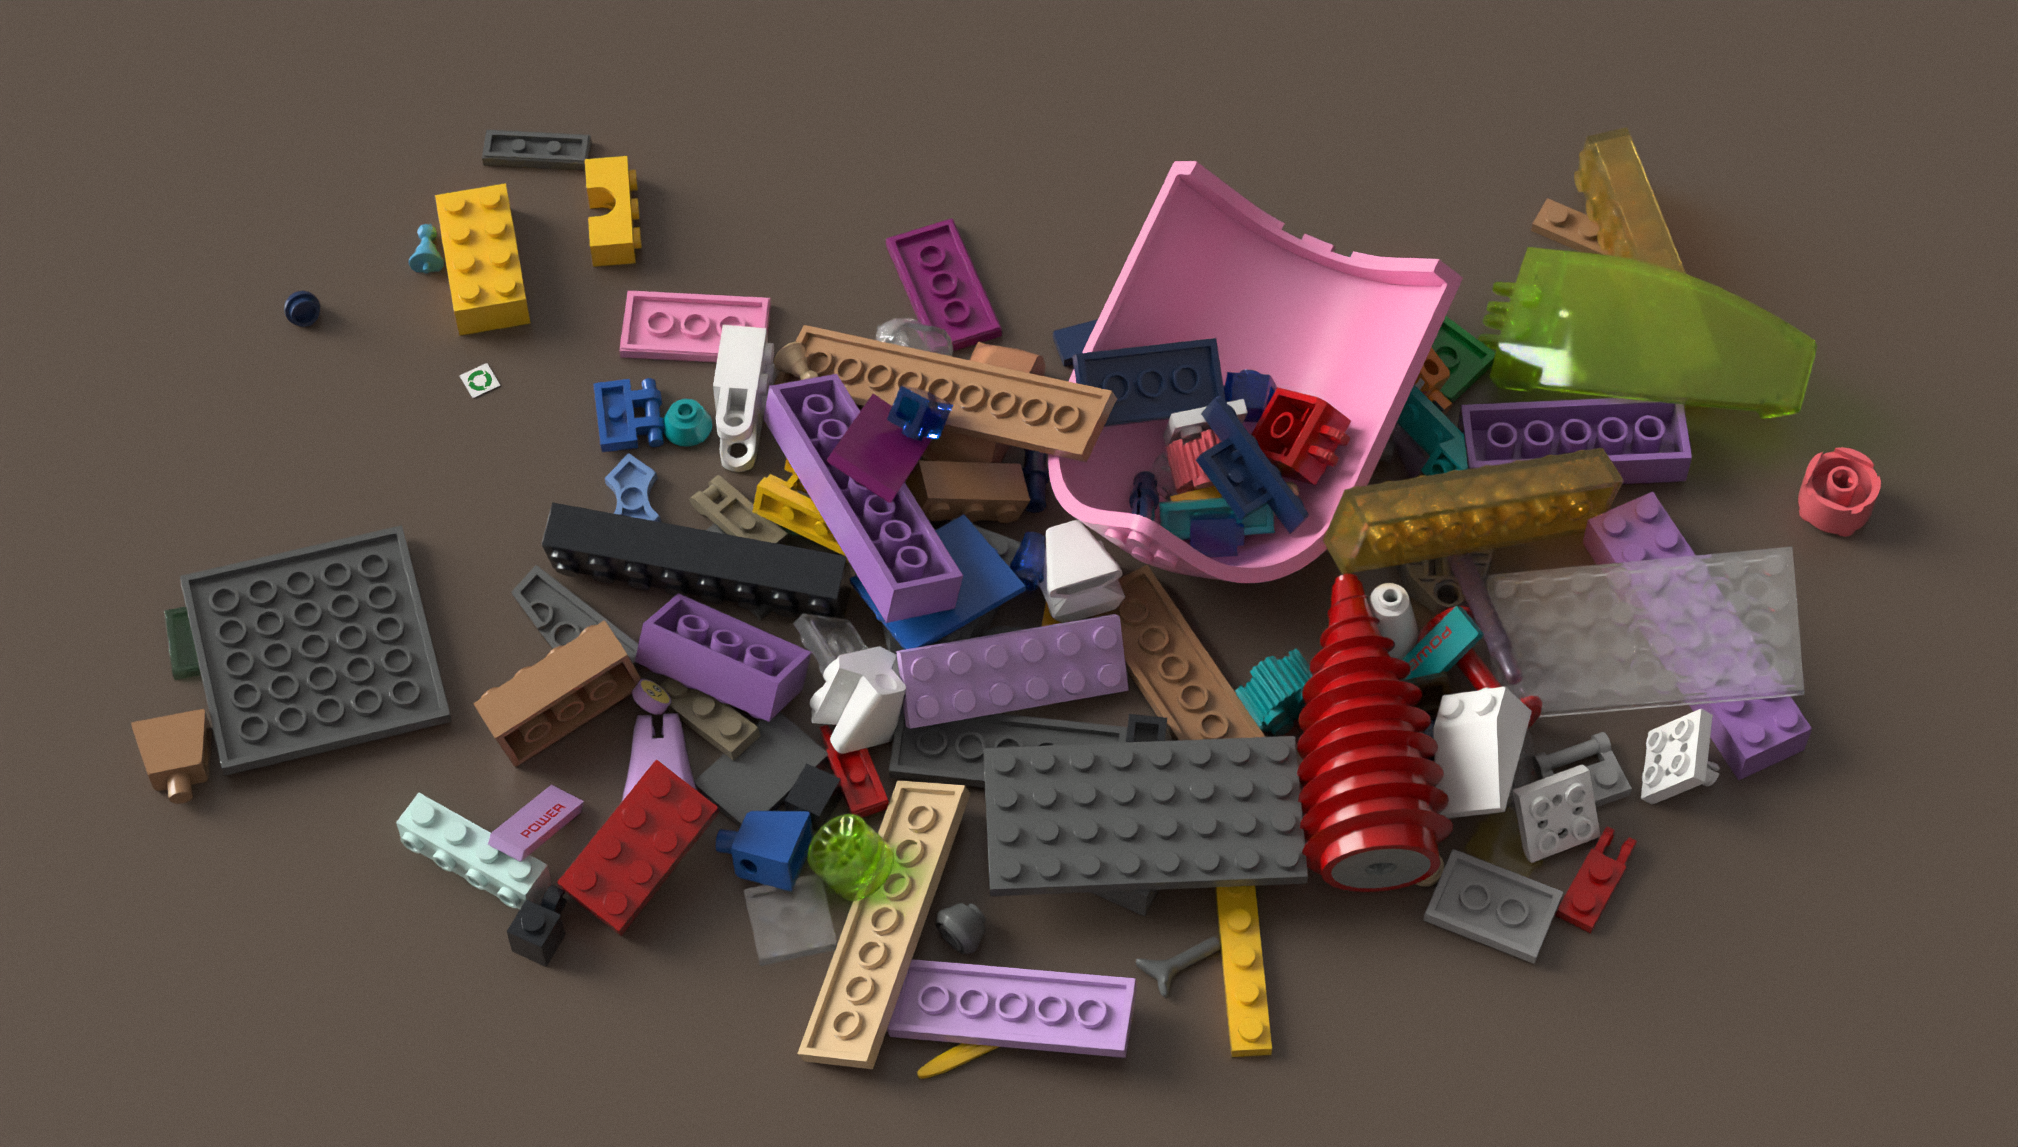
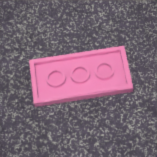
(685, 324)

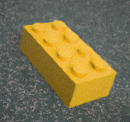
(482, 259)

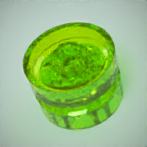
(850, 857)

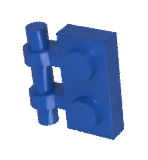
(616, 414)

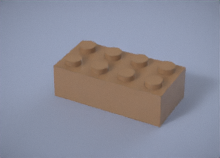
(558, 693)

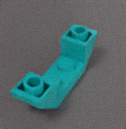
(1434, 434)

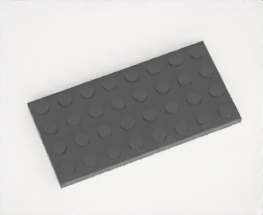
(1143, 816)

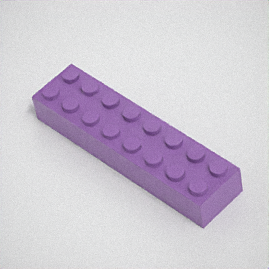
(885, 542)
(1744, 731)

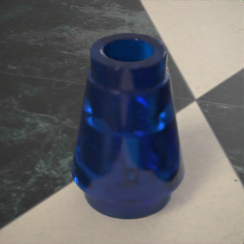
(1030, 560)

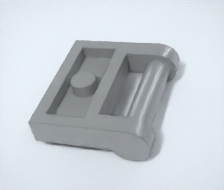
(1606, 776)

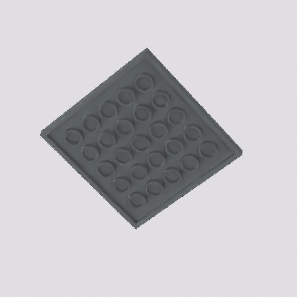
(314, 650)

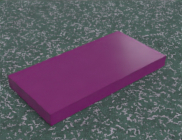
(944, 283)
(877, 451)

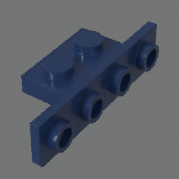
(1244, 472)

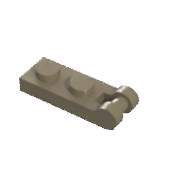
(735, 513)

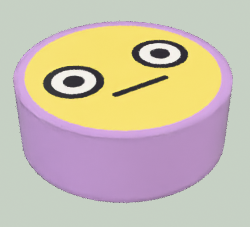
(651, 697)

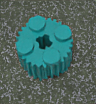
(1276, 692)

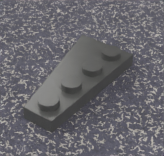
(560, 613)

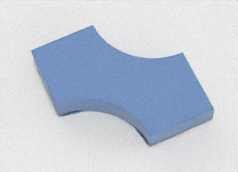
(632, 485)

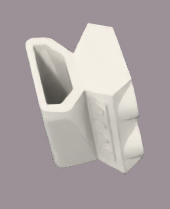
(1079, 574)
(860, 698)

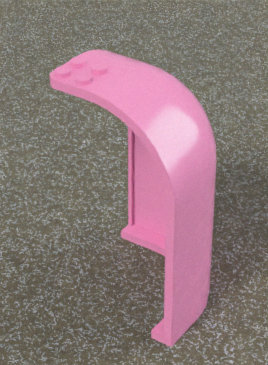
(1276, 307)

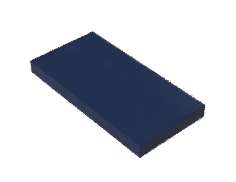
(1154, 379)

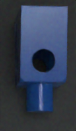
(769, 846)

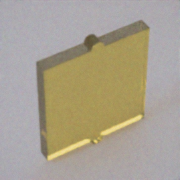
(1501, 844)

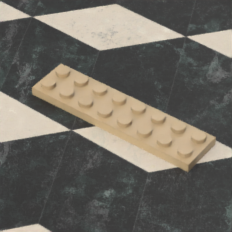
(884, 928)

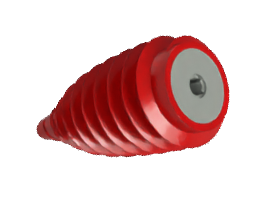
(1366, 759)

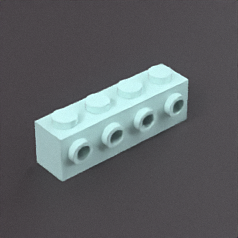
(464, 849)

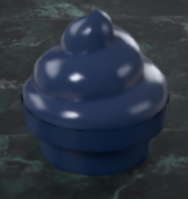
(302, 308)

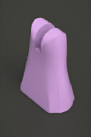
(668, 750)

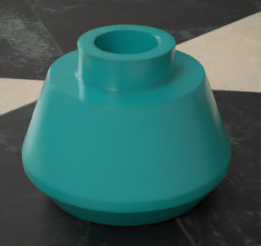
(687, 423)

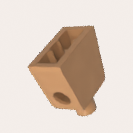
(175, 751)

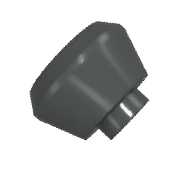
(961, 927)

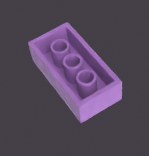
(722, 657)

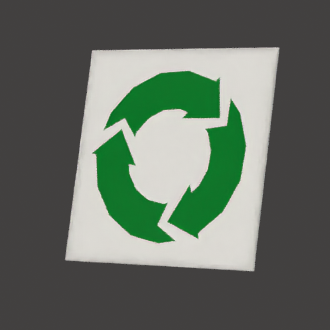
(479, 380)

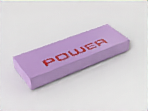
(535, 823)

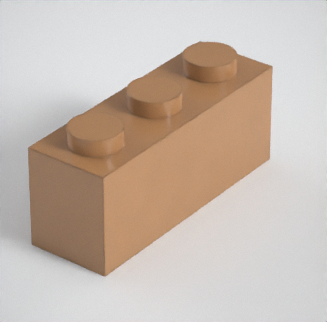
(969, 489)

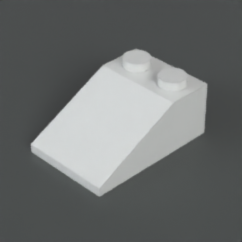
(1479, 749)

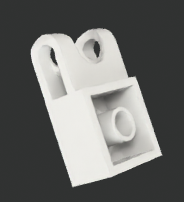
(741, 391)

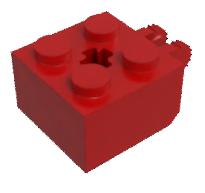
(1301, 434)

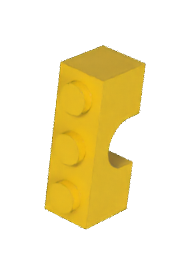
(613, 234)

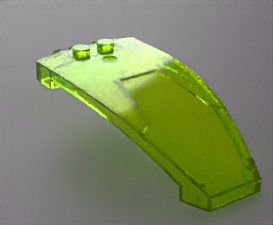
(1642, 336)

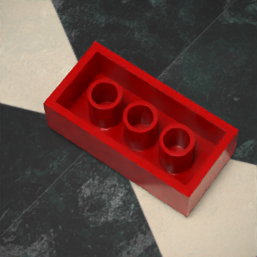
(638, 847)

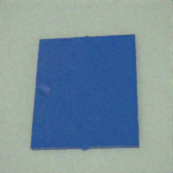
(984, 586)

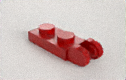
(858, 776)
(1595, 883)

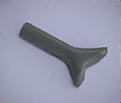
(1165, 970)

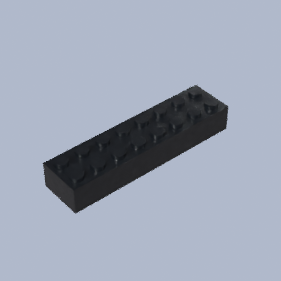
(696, 562)

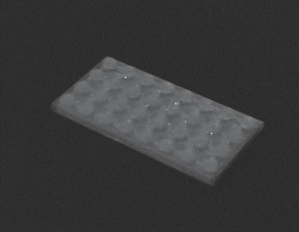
(1653, 632)

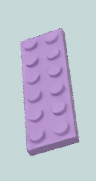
(1012, 671)
(1015, 1008)

